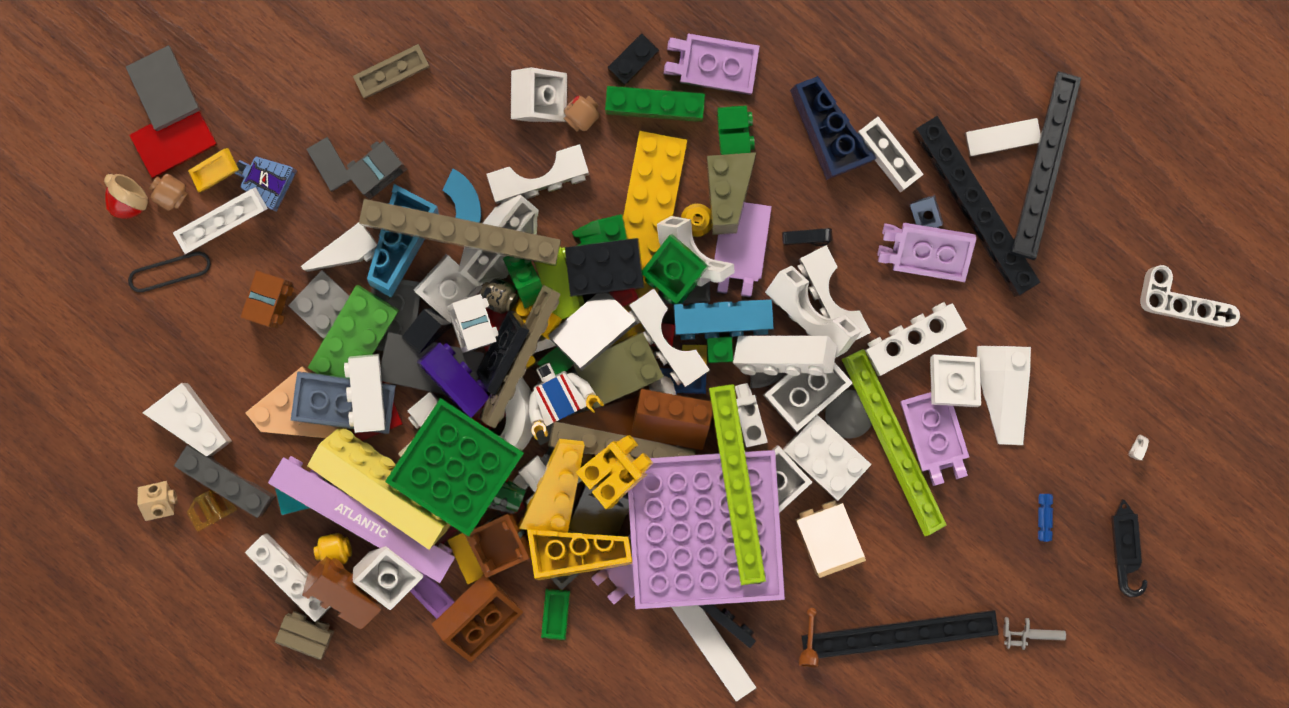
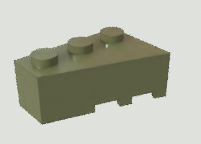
(728, 187)

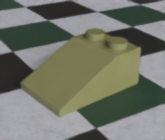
(622, 369)

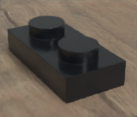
(633, 59)

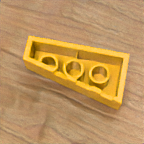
(573, 553)

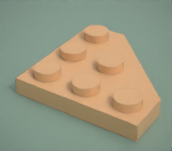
(274, 413)

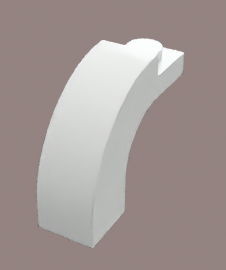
(682, 230)
(518, 422)

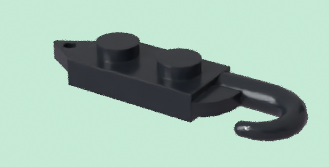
(1127, 547)

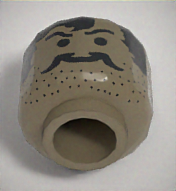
(500, 295)

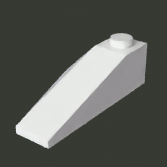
(1005, 389)

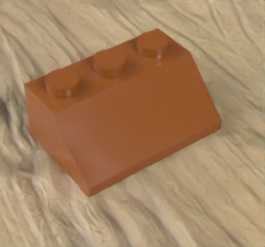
(671, 419)
(477, 618)

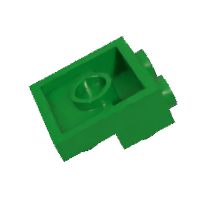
(674, 270)

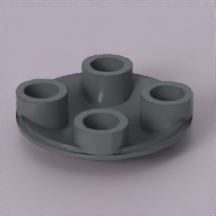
(847, 415)

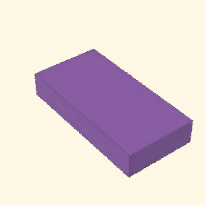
(432, 596)

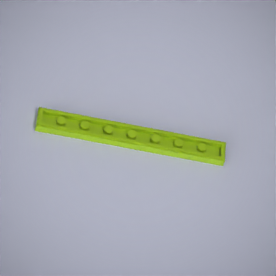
(894, 442)
(737, 484)

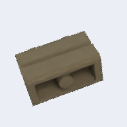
(304, 635)

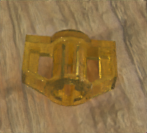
(211, 519)

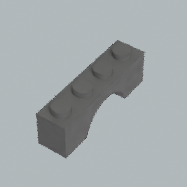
(224, 482)

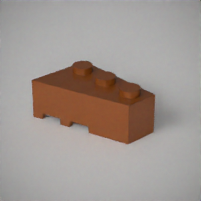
(336, 589)

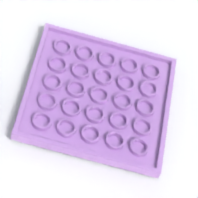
(686, 538)

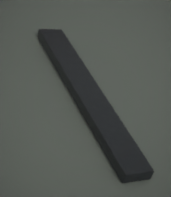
(1045, 166)
(903, 634)

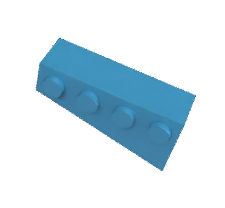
(396, 250)
(723, 318)

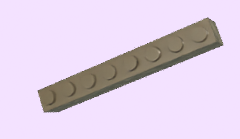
(459, 232)

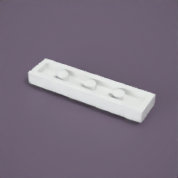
(220, 220)

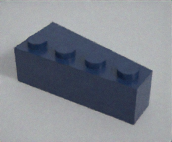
(829, 130)

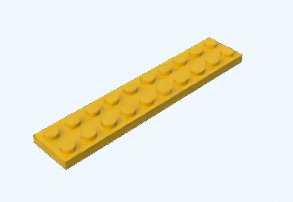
(651, 197)

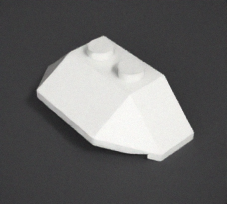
(485, 266)

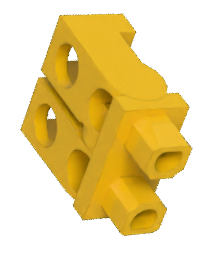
(622, 468)

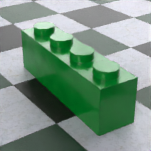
(654, 103)

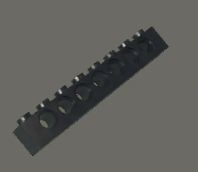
(975, 205)

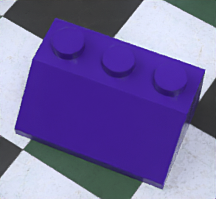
(454, 379)

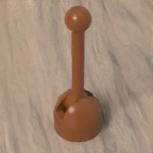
(809, 657)

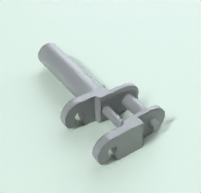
(1031, 634)

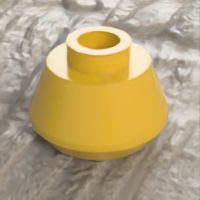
(704, 225)

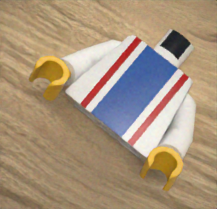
(558, 397)

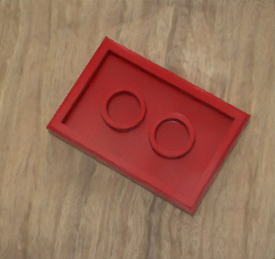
(173, 144)

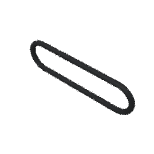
(171, 281)

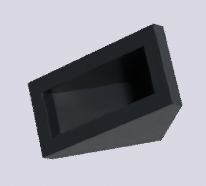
(426, 329)

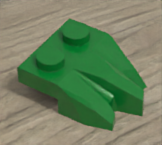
(602, 231)

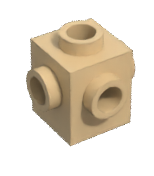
(156, 500)

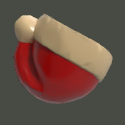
(124, 196)

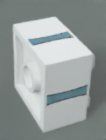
(472, 323)

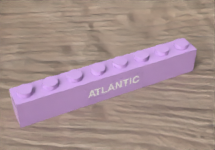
(351, 514)

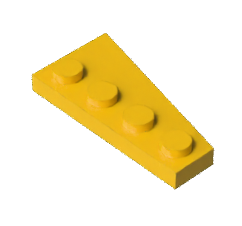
(556, 490)

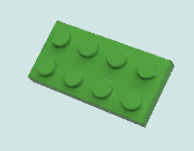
(354, 332)

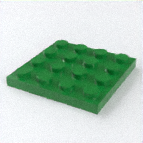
(454, 467)

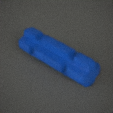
(1045, 517)

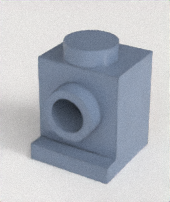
(927, 204)

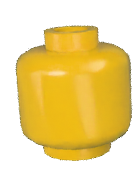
(333, 547)

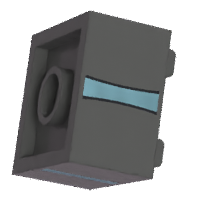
(375, 169)

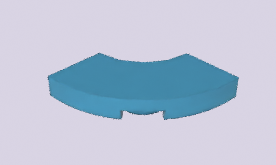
(464, 197)

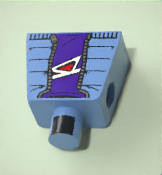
(269, 179)

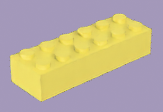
(362, 475)

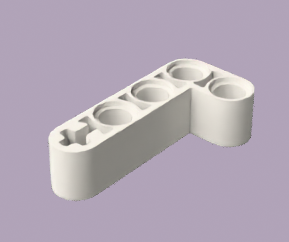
(1189, 303)

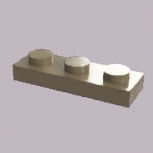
(391, 71)

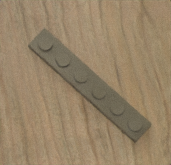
(537, 324)
(598, 440)

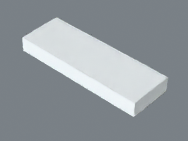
(1002, 137)

